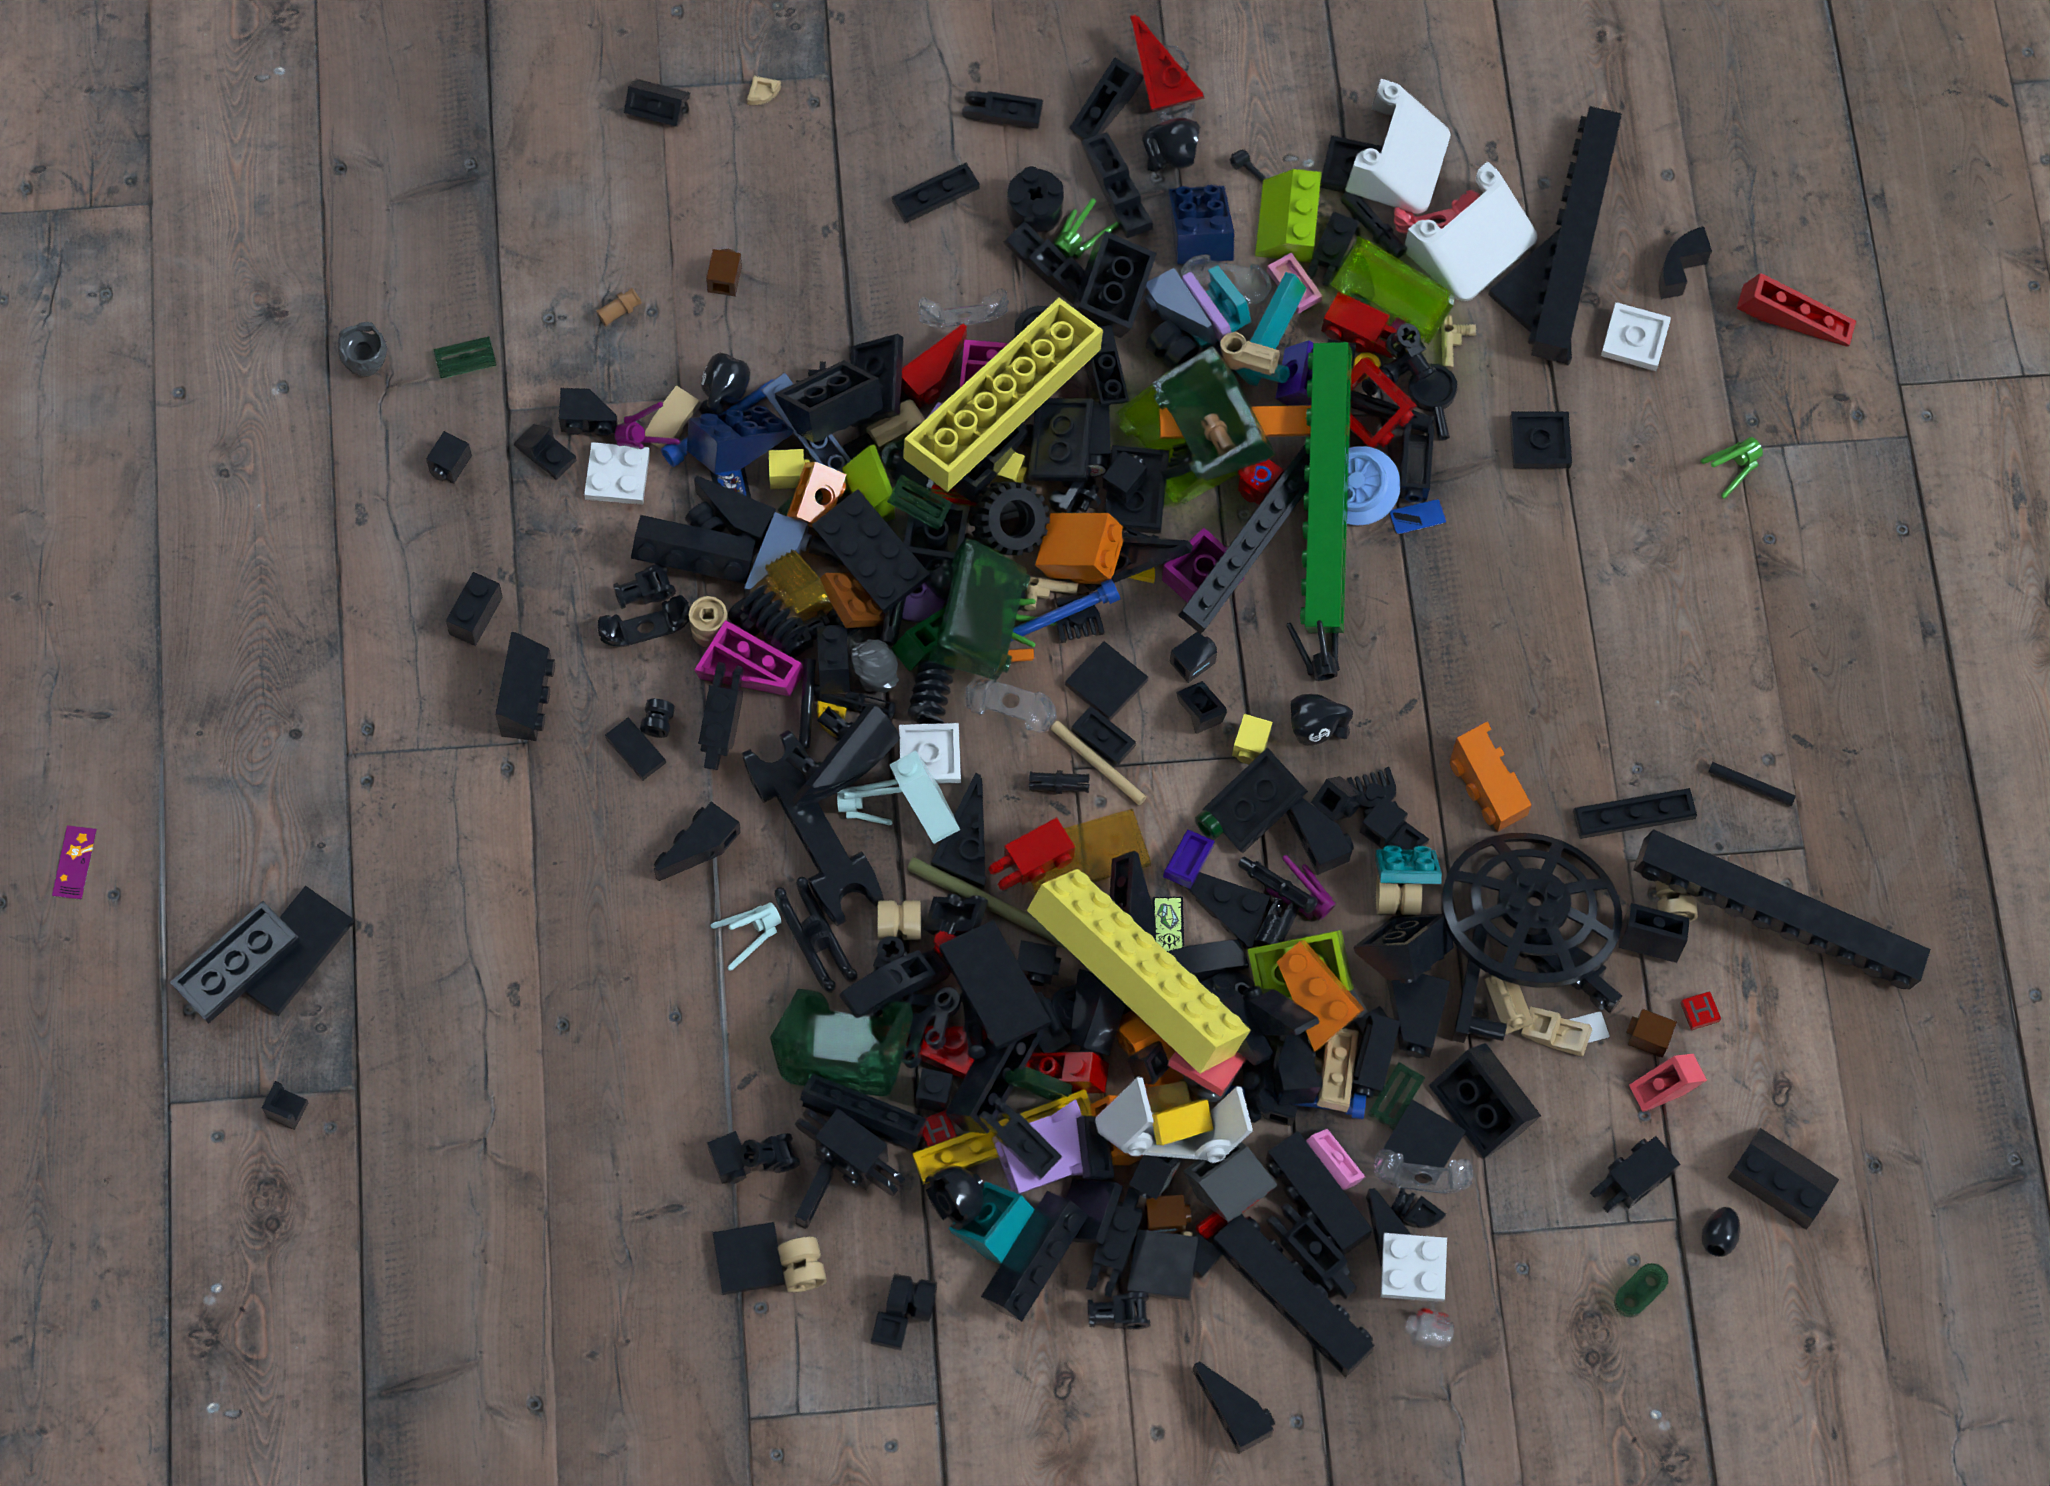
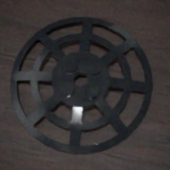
(1528, 918)

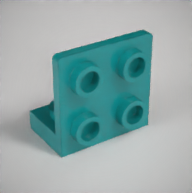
(1228, 302)

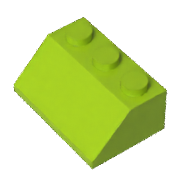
(1288, 215)

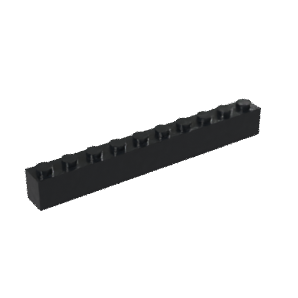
(1576, 234)
(1781, 910)

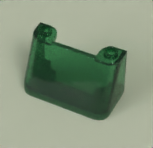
(1205, 388)
(980, 611)
(839, 1047)

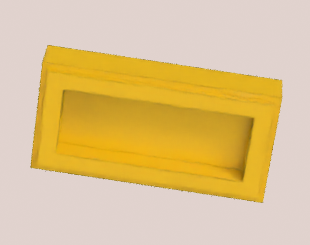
(1182, 1122)

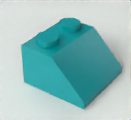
(998, 1223)

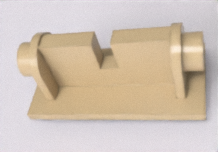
(1509, 1004)

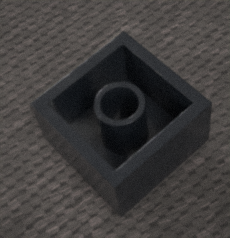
(931, 543)

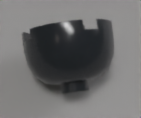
(956, 1194)

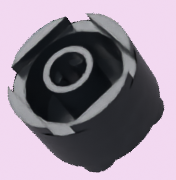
(1036, 199)

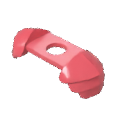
(1404, 220)

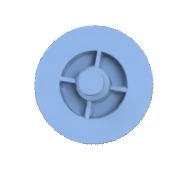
(1371, 485)

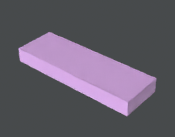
(1219, 323)

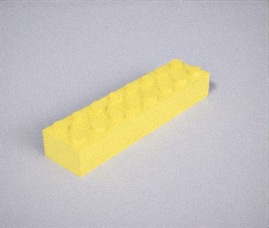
(1002, 394)
(1138, 970)

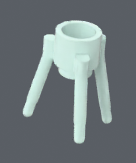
(852, 799)
(762, 918)

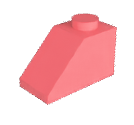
(1668, 1081)

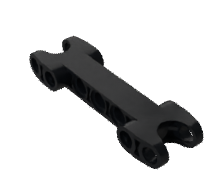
(837, 871)

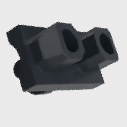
(1078, 498)

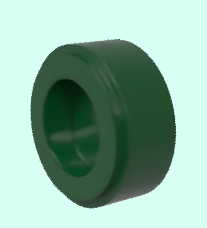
(1208, 825)

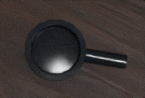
(1435, 395)

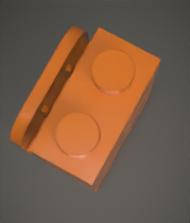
(1080, 547)

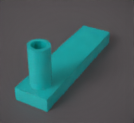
(1274, 325)

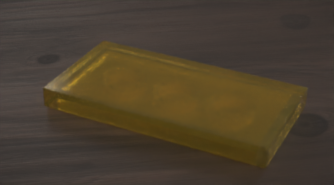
(1098, 843)

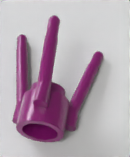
(633, 434)
(1325, 901)

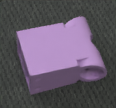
(1062, 1134)

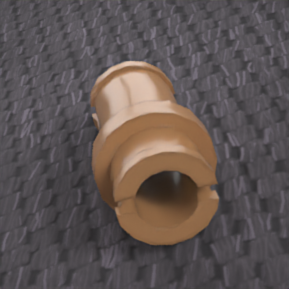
(619, 306)
(1216, 432)

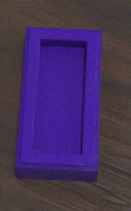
(1188, 859)

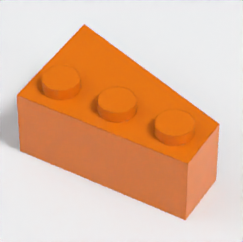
(1488, 778)
(1319, 992)

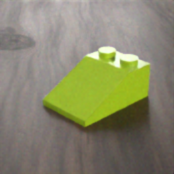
(1327, 945)

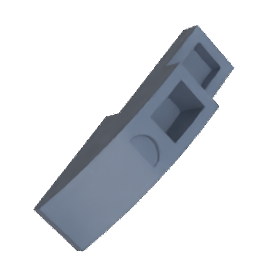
(824, 452)

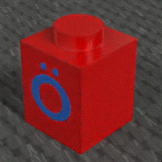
(1258, 486)

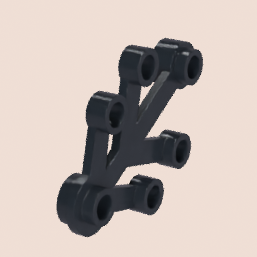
(934, 1009)

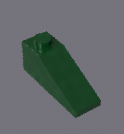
(918, 641)

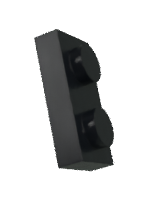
(1103, 736)

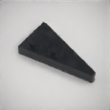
(1143, 554)
(964, 851)
(1233, 905)

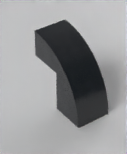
(1687, 252)

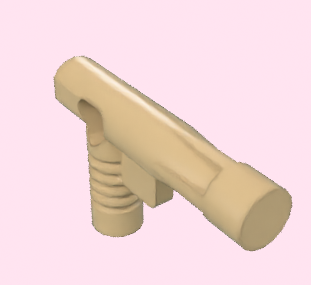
(1453, 338)
(1043, 589)

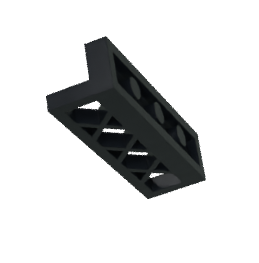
(873, 1114)

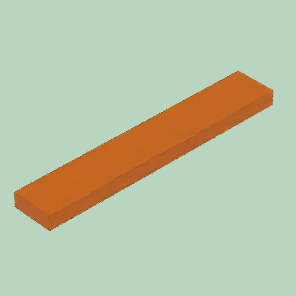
(1275, 421)

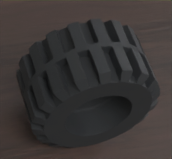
(1031, 518)

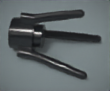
(1324, 665)

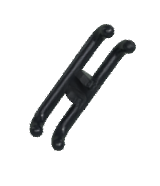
(814, 935)

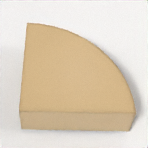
(762, 90)

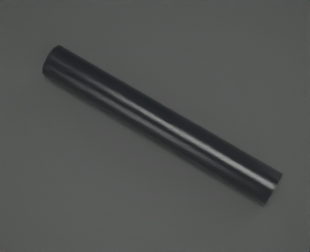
(807, 702)
(1752, 784)

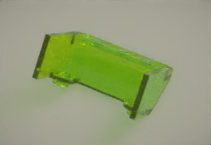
(1394, 287)

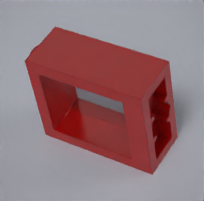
(1401, 417)

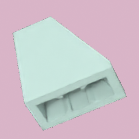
(924, 796)

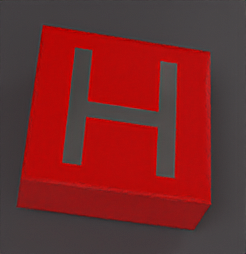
(1700, 1010)
(938, 1129)

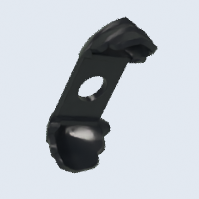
(624, 633)

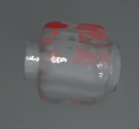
(1430, 1329)

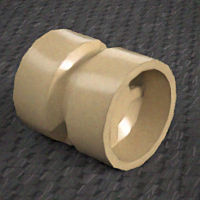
(706, 619)
(1398, 896)
(1676, 903)
(899, 919)
(802, 1253)

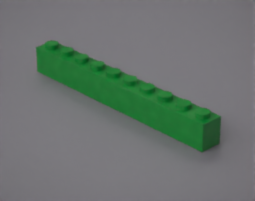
(1327, 487)

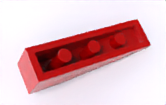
(1792, 310)

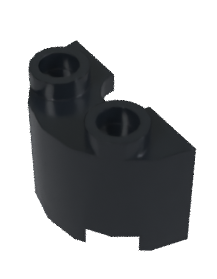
(955, 914)

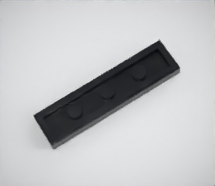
(1634, 813)

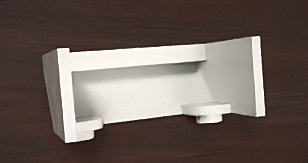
(1130, 1127)

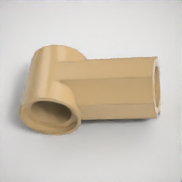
(1248, 355)
(897, 426)

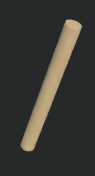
(1098, 762)

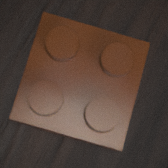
(851, 601)

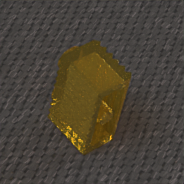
(795, 582)

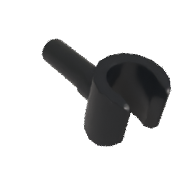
(1242, 158)

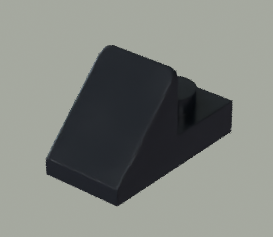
(545, 451)
(1202, 706)

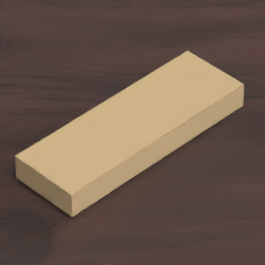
(1338, 1070)

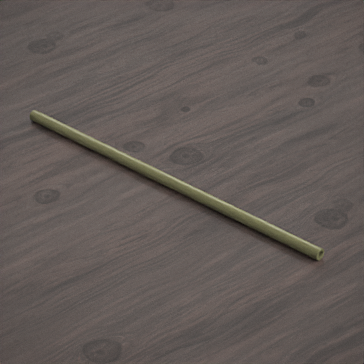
(1014, 915)

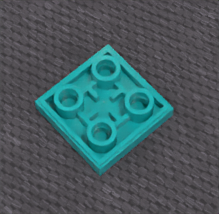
(1408, 866)

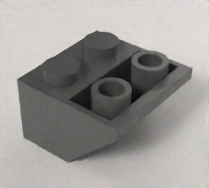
(1230, 1184)

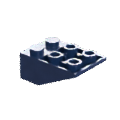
(1201, 223)
(735, 437)

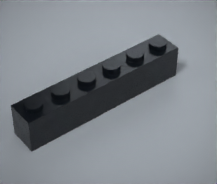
(1293, 1295)

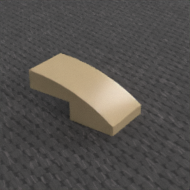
(673, 415)
(1557, 1032)

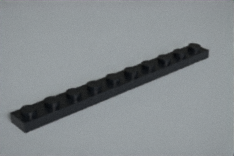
(1247, 545)

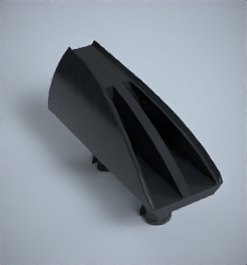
(858, 750)

